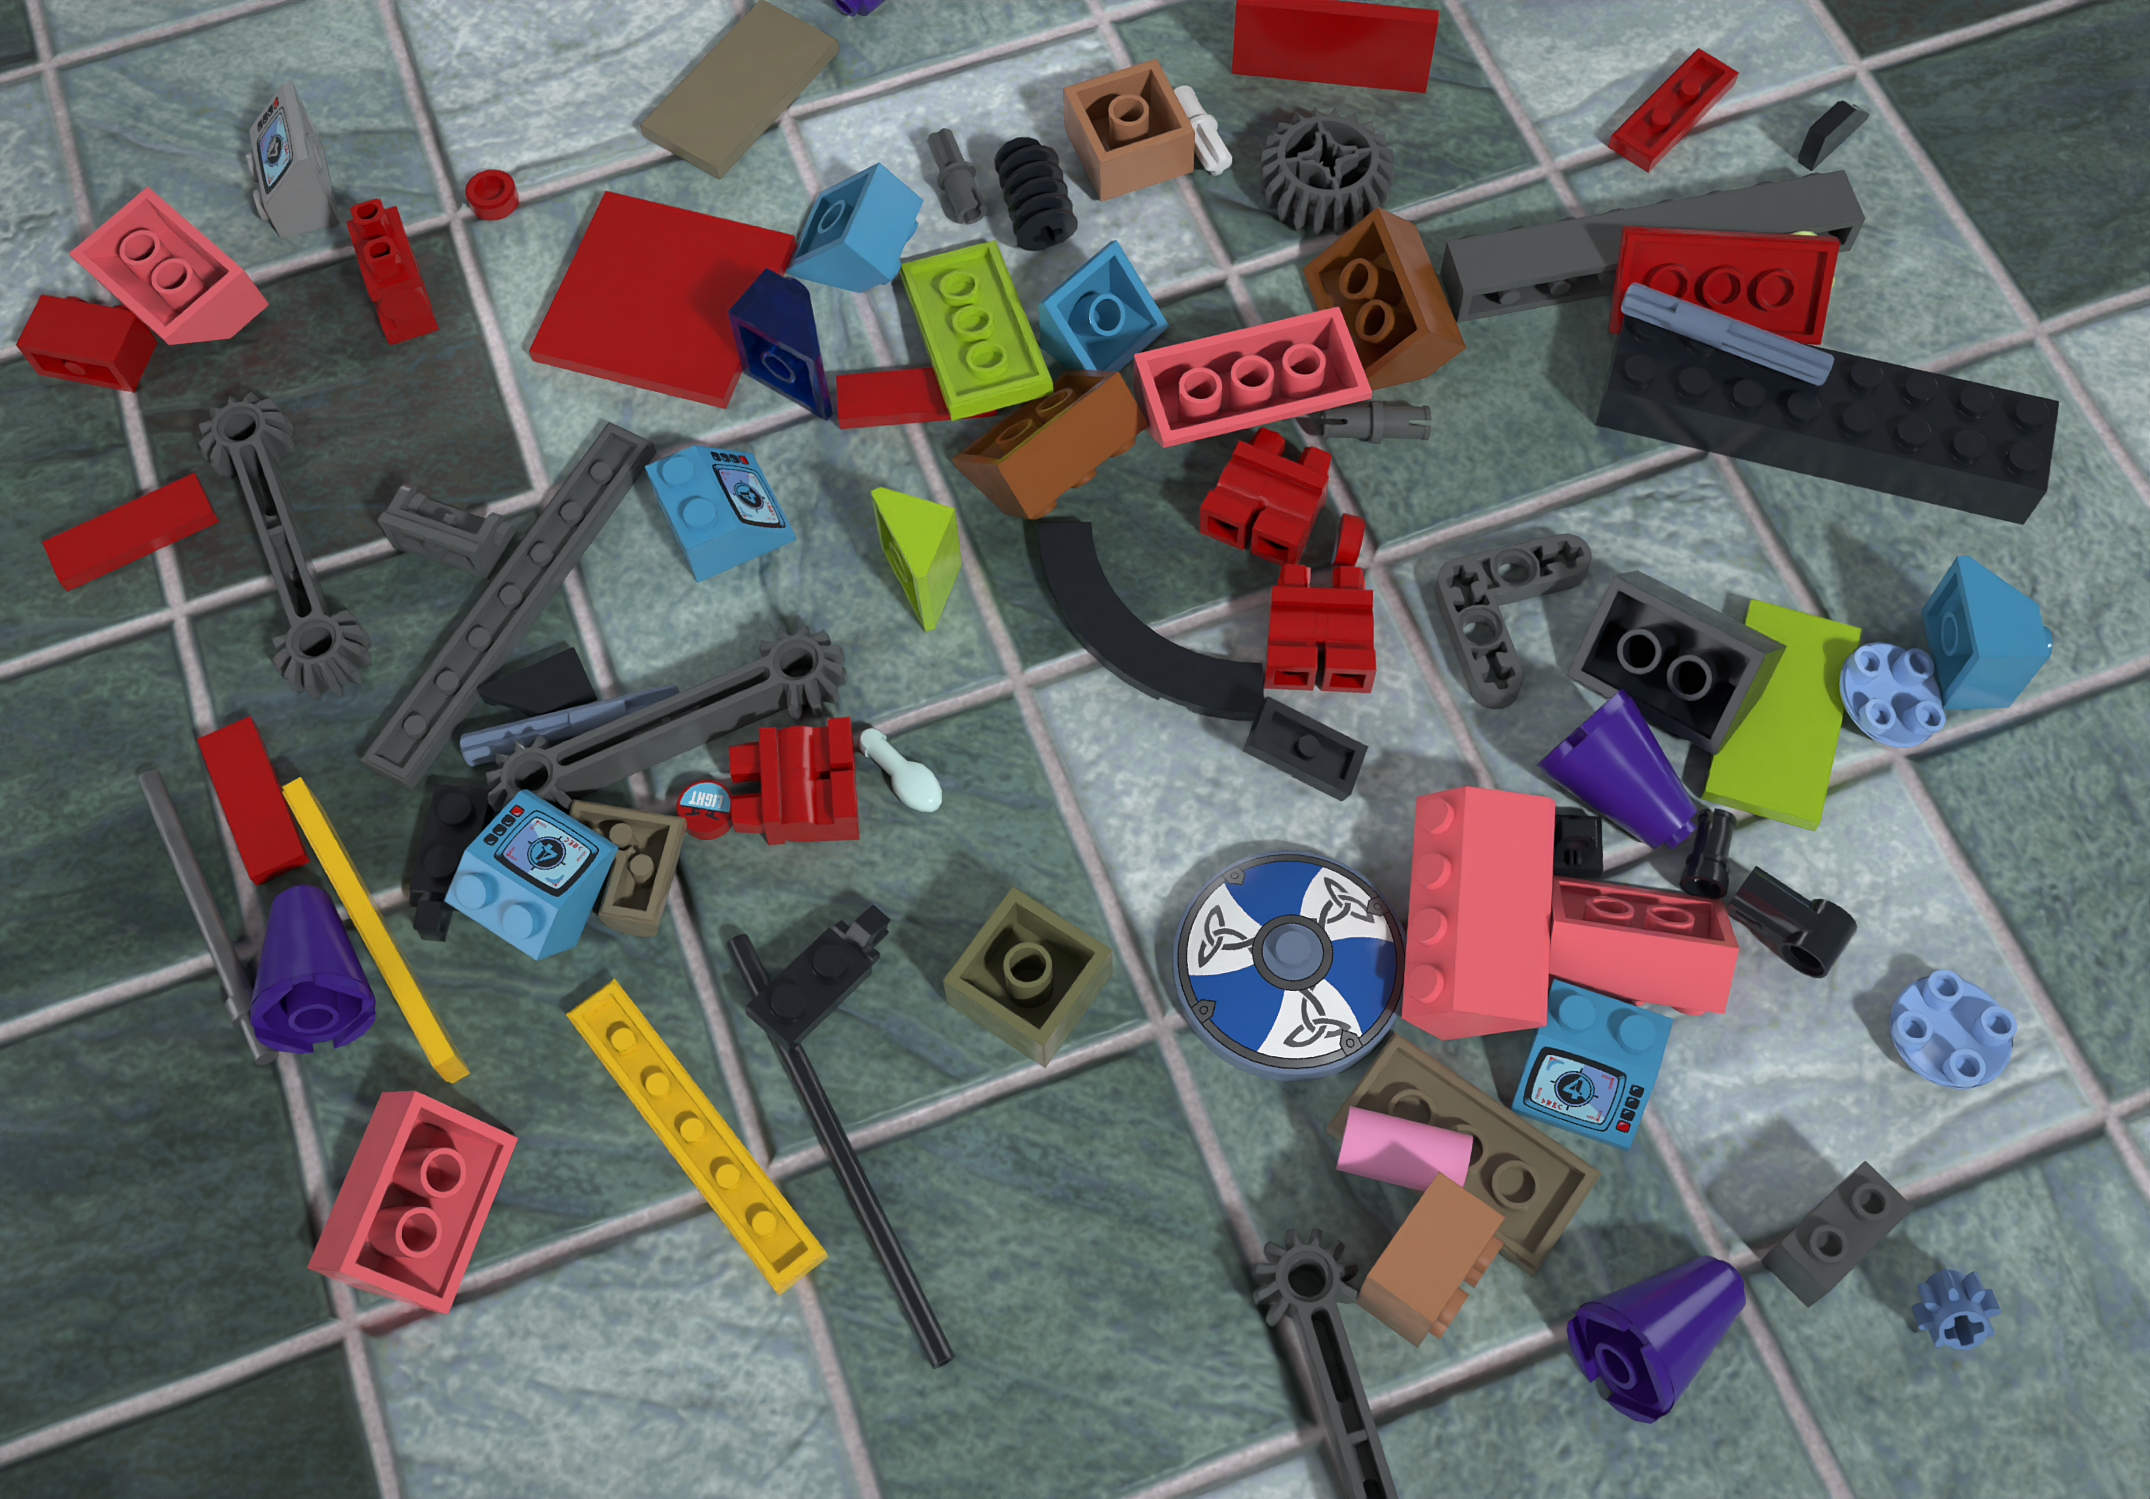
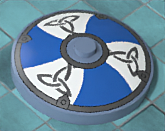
(1289, 965)

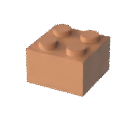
(1129, 129)
(1432, 1253)

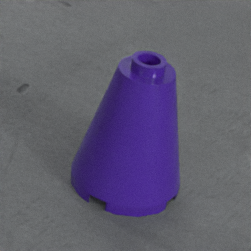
(1623, 774)
(309, 977)
(1656, 1334)

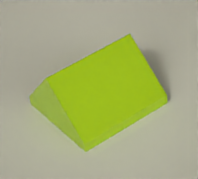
(921, 549)

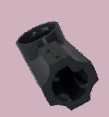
(1807, 931)

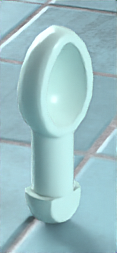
(910, 780)

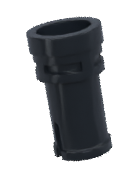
(1708, 863)

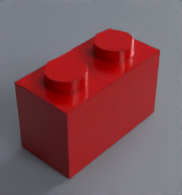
(86, 342)

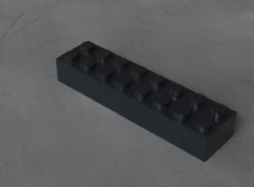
(1863, 427)

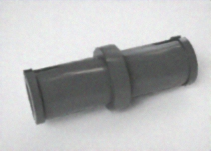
(1376, 422)

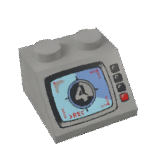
(290, 167)

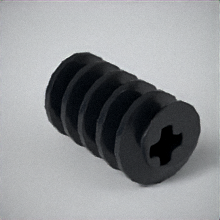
(1035, 194)

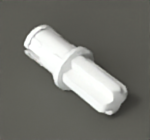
(1208, 143)

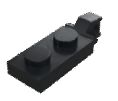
(452, 824)
(819, 979)

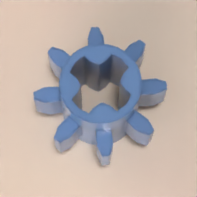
(1956, 1309)

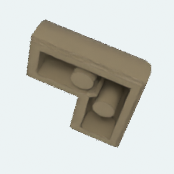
(641, 866)

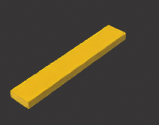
(375, 932)
(697, 1137)

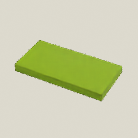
(975, 330)
(1788, 741)

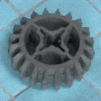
(1325, 171)

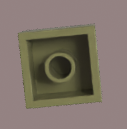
(1028, 976)

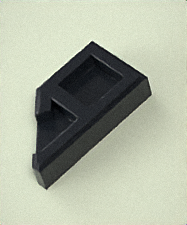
(1830, 132)
(543, 686)

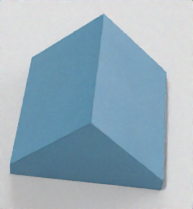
(1099, 314)

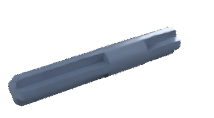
(1727, 334)
(556, 727)

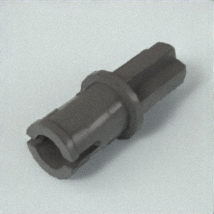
(956, 177)

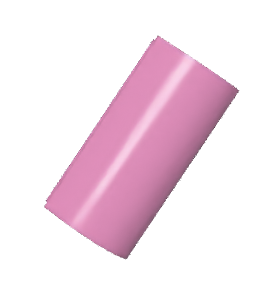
(1402, 1150)

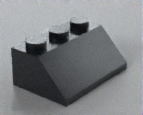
(1675, 659)

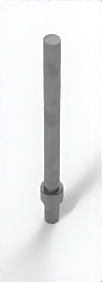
(204, 911)

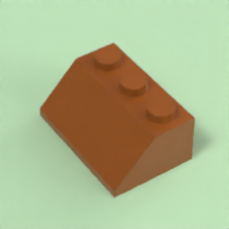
(1387, 299)
(1053, 442)

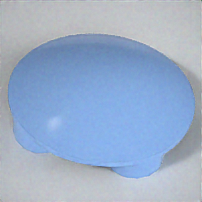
(1892, 694)
(1952, 1031)

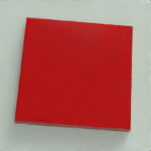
(655, 298)

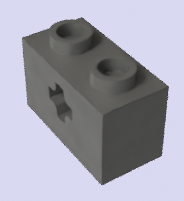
(1837, 1234)

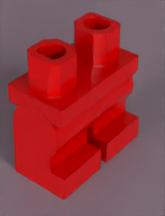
(390, 271)
(1267, 498)
(1324, 623)
(804, 784)

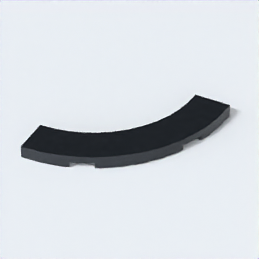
(1128, 645)

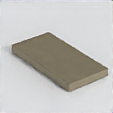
(740, 88)
(1511, 1161)

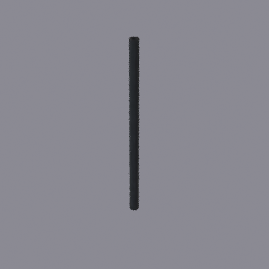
(851, 1173)

